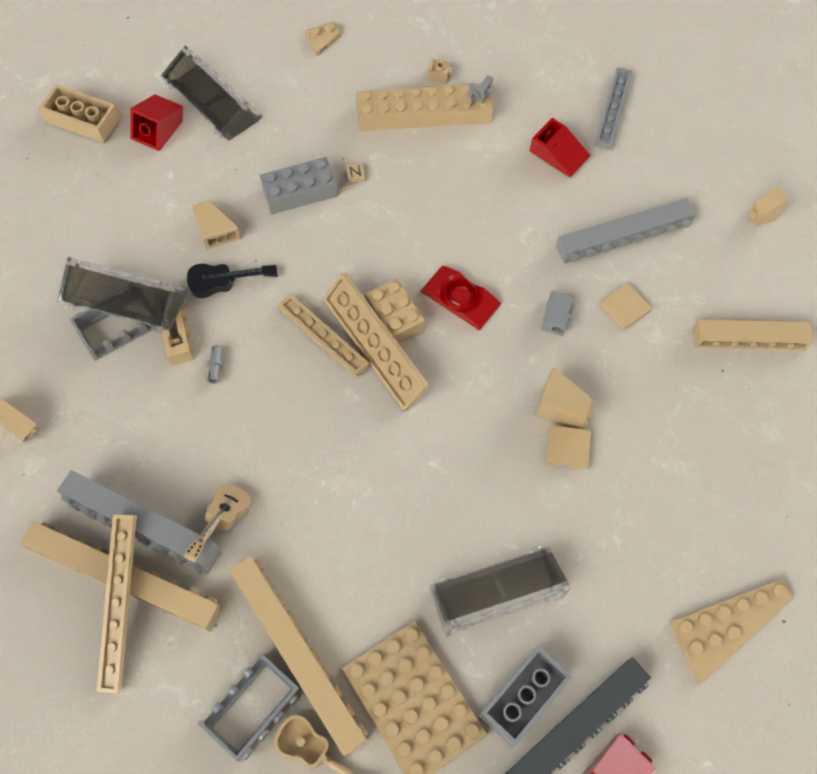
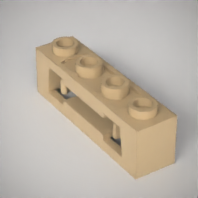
(180, 352)

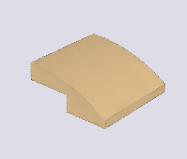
(569, 447)

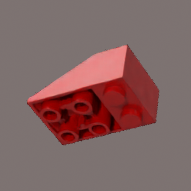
(559, 147)

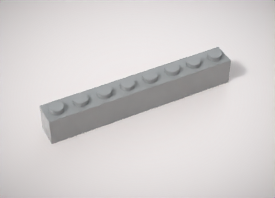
(625, 230)

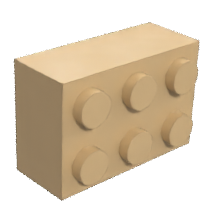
(396, 310)

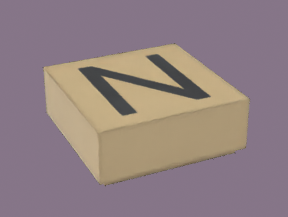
(355, 173)

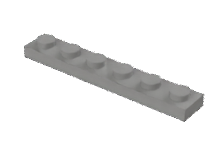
(613, 108)

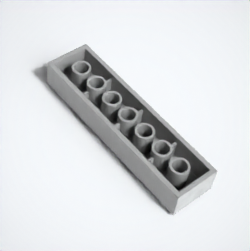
(151, 527)

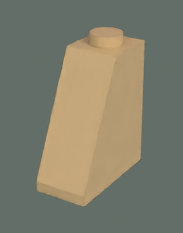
(214, 225)
(16, 422)

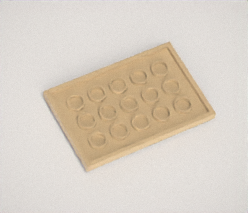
(414, 702)

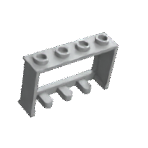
(89, 317)
(235, 692)

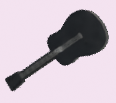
(208, 279)

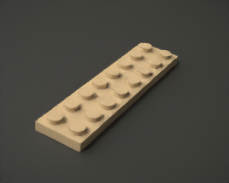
(375, 342)

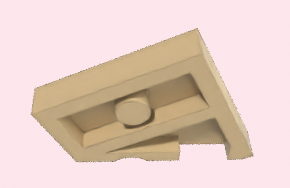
(322, 36)

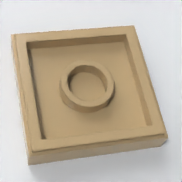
(625, 306)

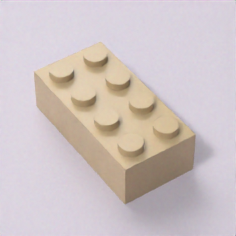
(79, 113)

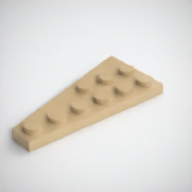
(721, 629)

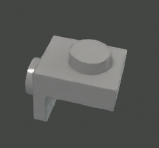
(480, 93)

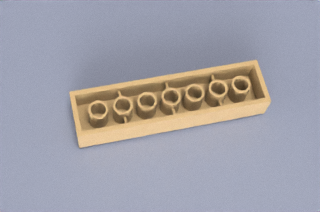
(420, 108)

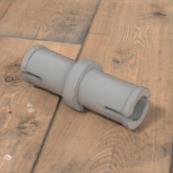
(215, 364)

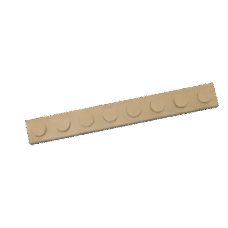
(116, 604)

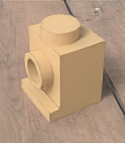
(439, 71)

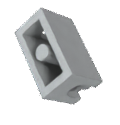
(557, 313)

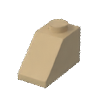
(768, 207)

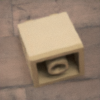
(564, 402)

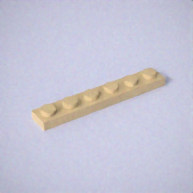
(323, 335)

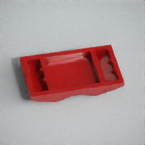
(461, 297)

